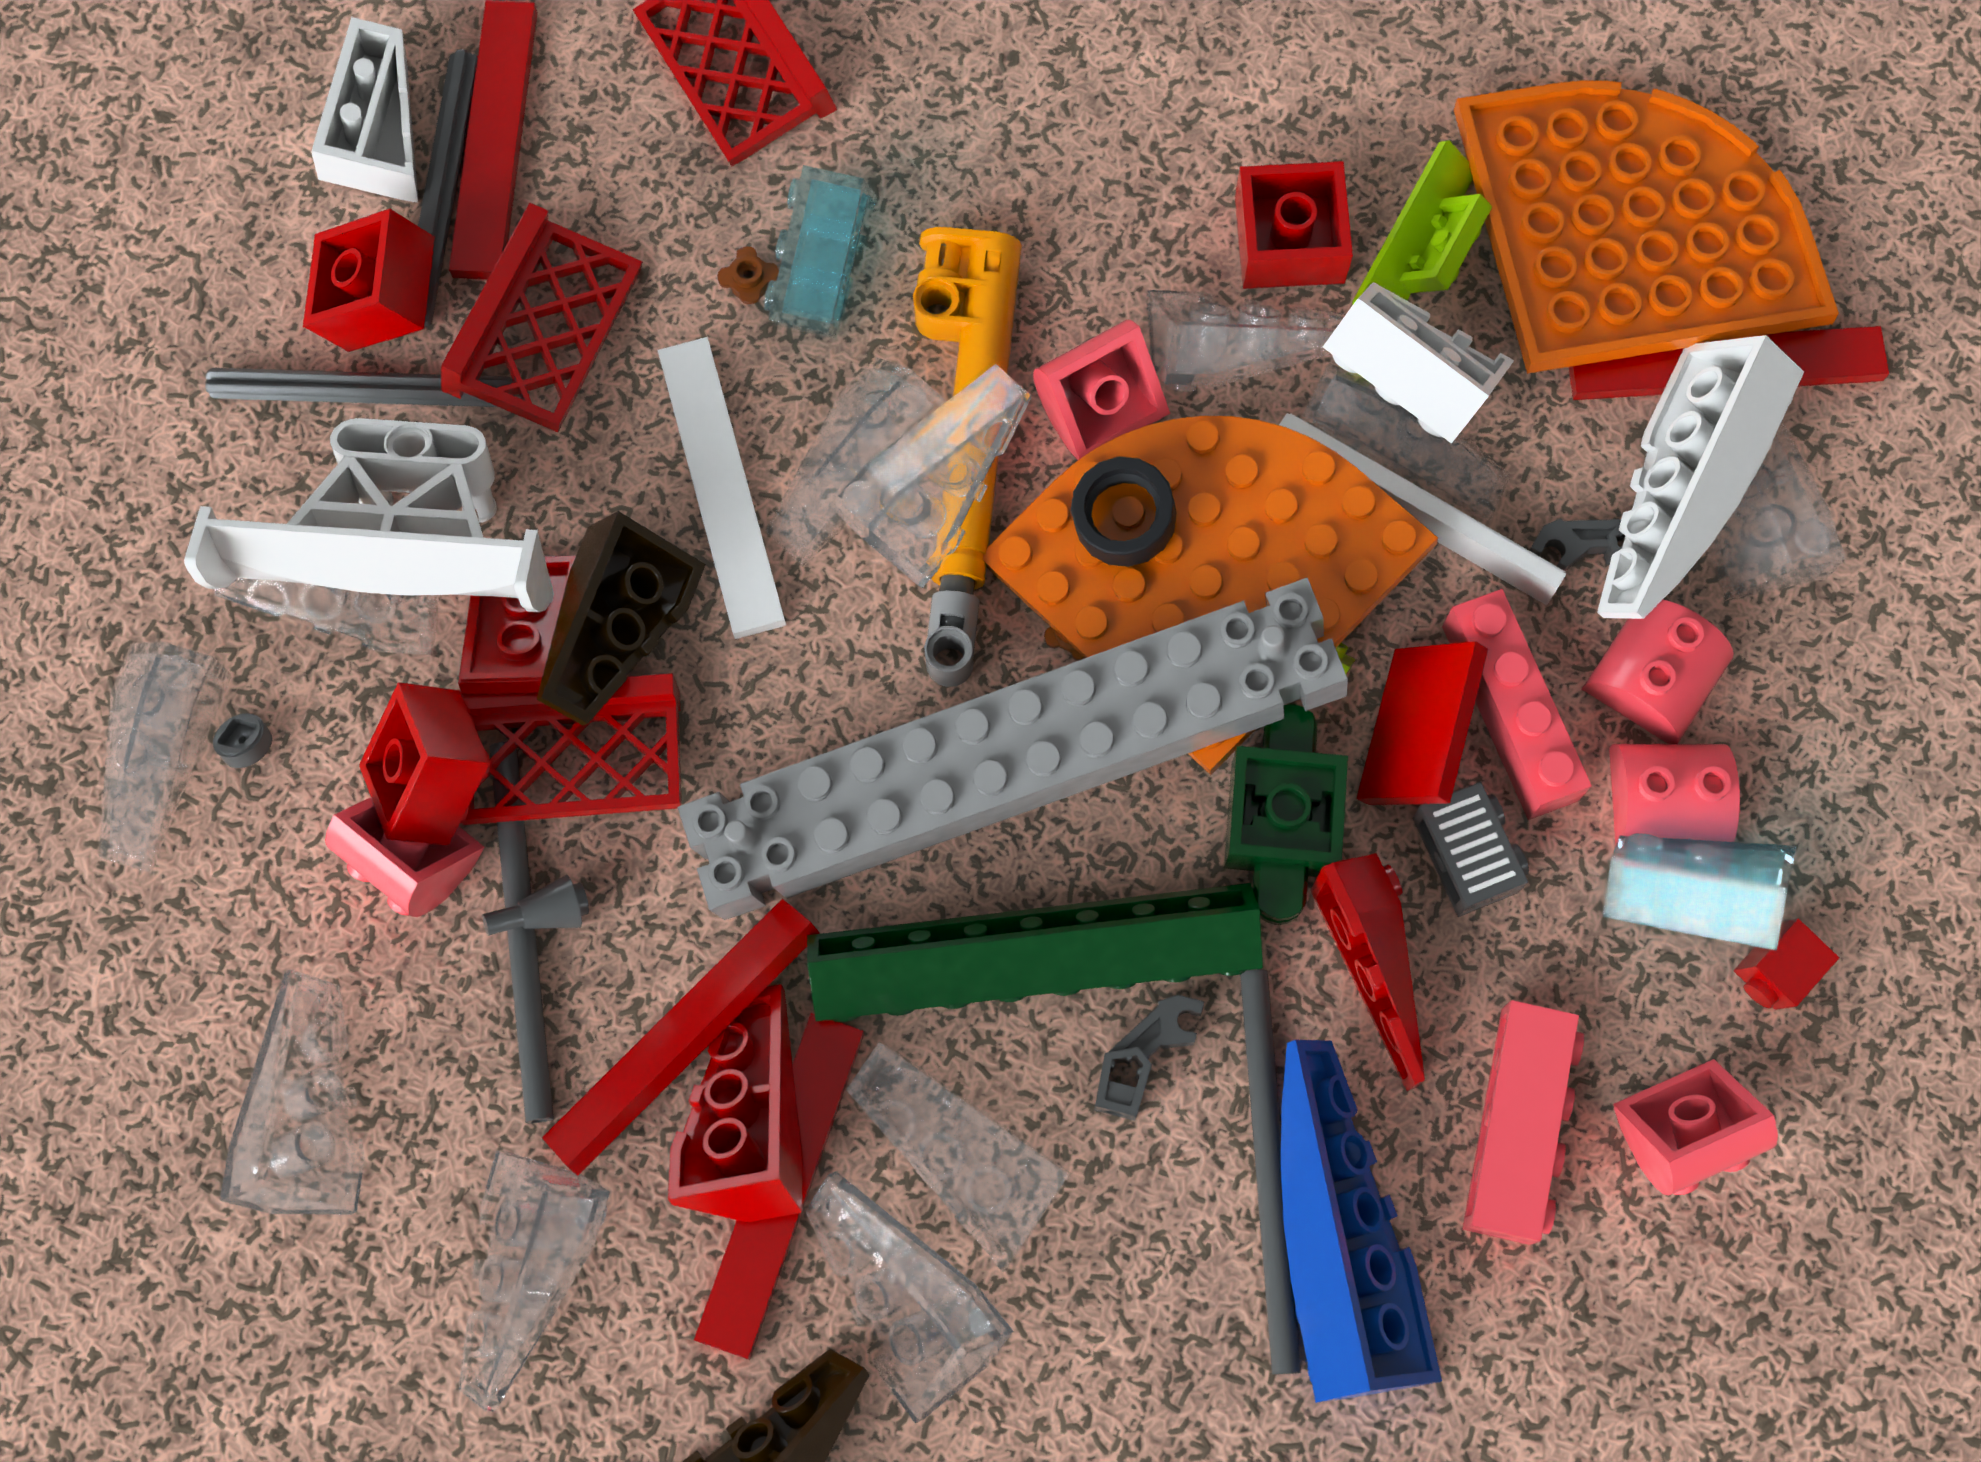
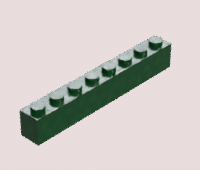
(1034, 952)

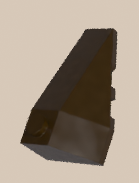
(613, 612)
(803, 1419)

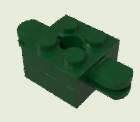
(1285, 813)

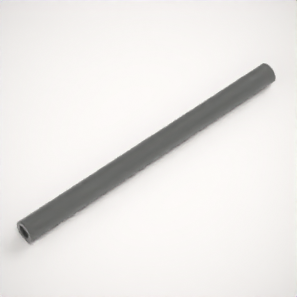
(523, 956)
(1267, 1153)

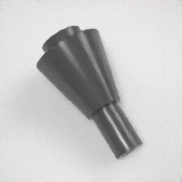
(550, 907)

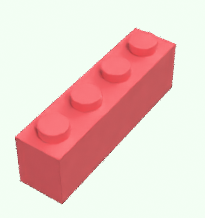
(1519, 708)
(1522, 1123)

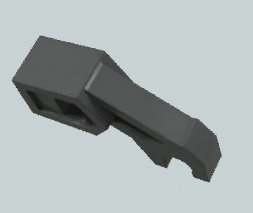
(1579, 539)
(1152, 1033)

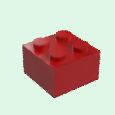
(1293, 225)
(369, 281)
(424, 764)

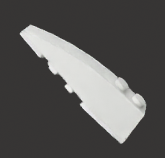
(1698, 464)

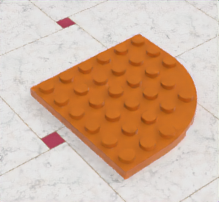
(1635, 224)
(1250, 518)

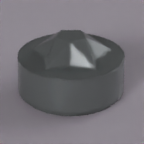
(242, 740)

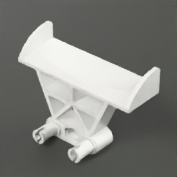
(381, 547)

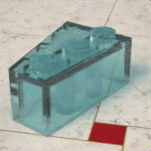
(818, 251)
(1701, 887)

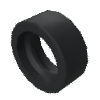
(1112, 473)

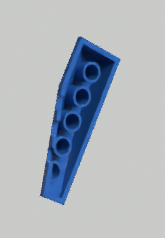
(1348, 1276)

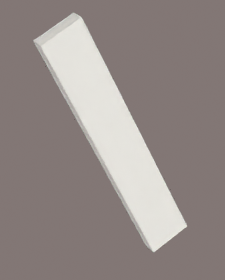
(721, 488)
(1451, 526)

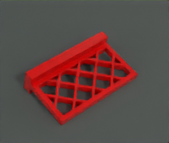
(774, 42)
(496, 311)
(635, 700)

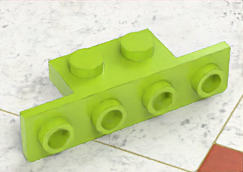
(1432, 229)

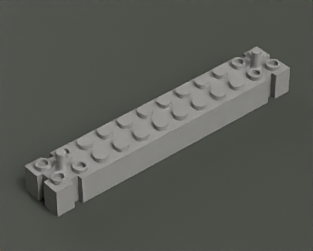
(1013, 750)

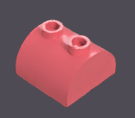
(1101, 389)
(1661, 669)
(1675, 791)
(409, 873)
(1695, 1128)

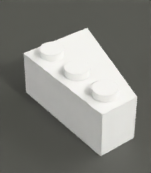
(367, 116)
(1414, 362)

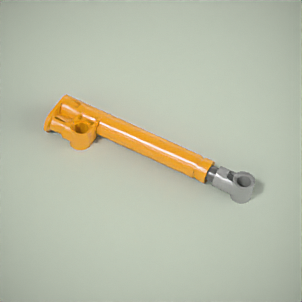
(980, 294)

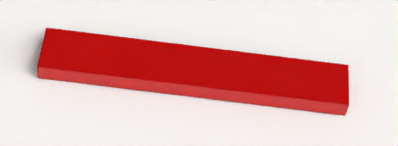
(493, 138)
(1823, 355)
(679, 1037)
(760, 1247)

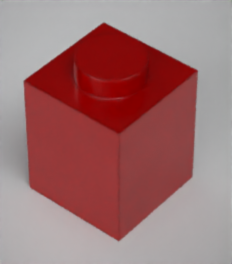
(1787, 974)

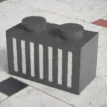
(1472, 849)

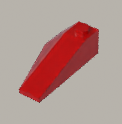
(1368, 927)
(743, 1127)

